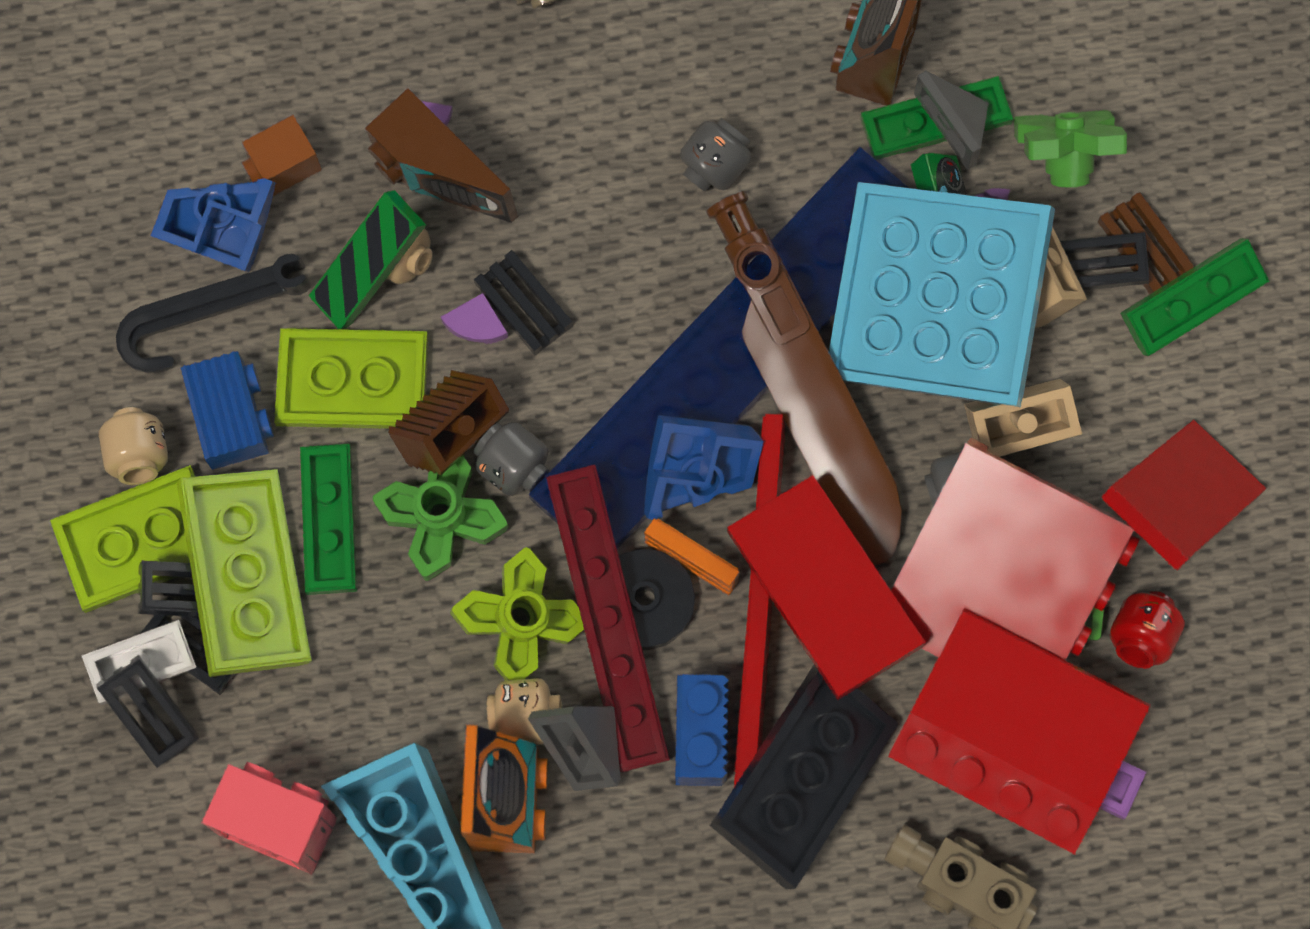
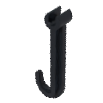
(202, 304)

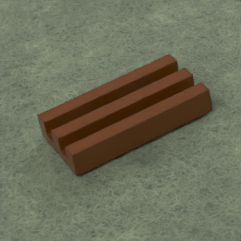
(1124, 212)

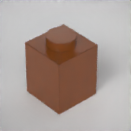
(280, 155)

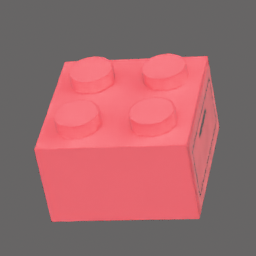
(271, 819)

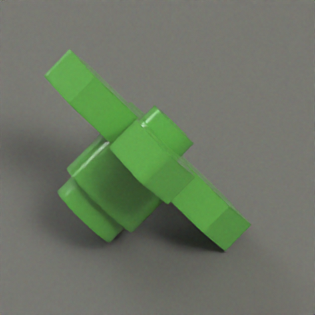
(1070, 143)
(434, 538)

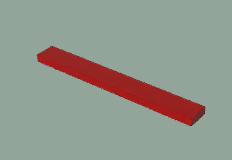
(759, 607)

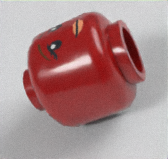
(1147, 629)

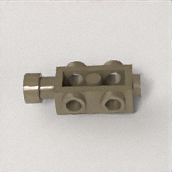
(975, 892)

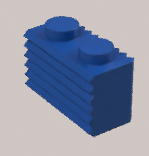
(226, 409)
(701, 730)

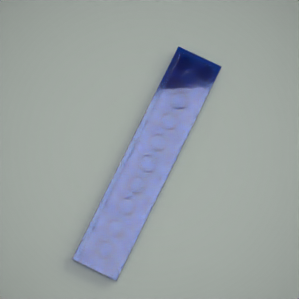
(709, 367)

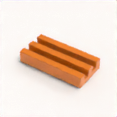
(692, 556)

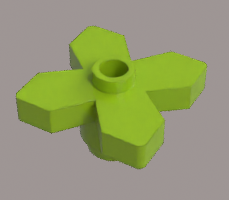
(521, 590)

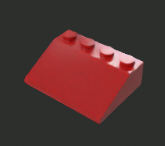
(1019, 731)

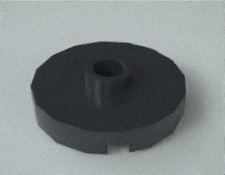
(673, 593)

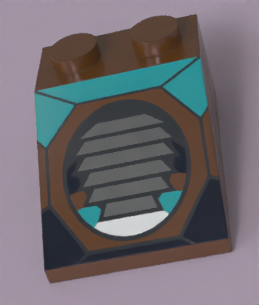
(876, 48)
(433, 161)

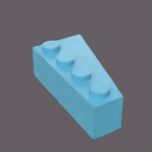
(422, 844)

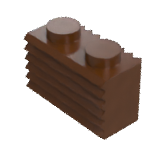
(448, 421)

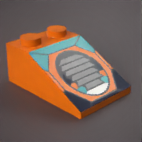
(502, 792)

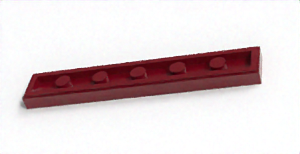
(608, 616)

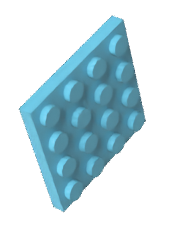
(940, 293)

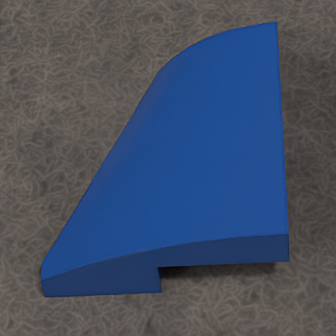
(217, 220)
(698, 461)

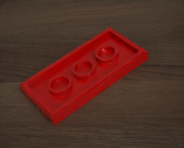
(1183, 494)
(825, 587)

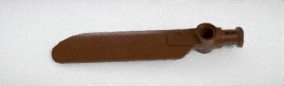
(811, 389)

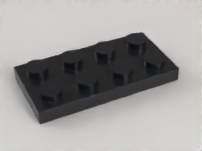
(803, 778)

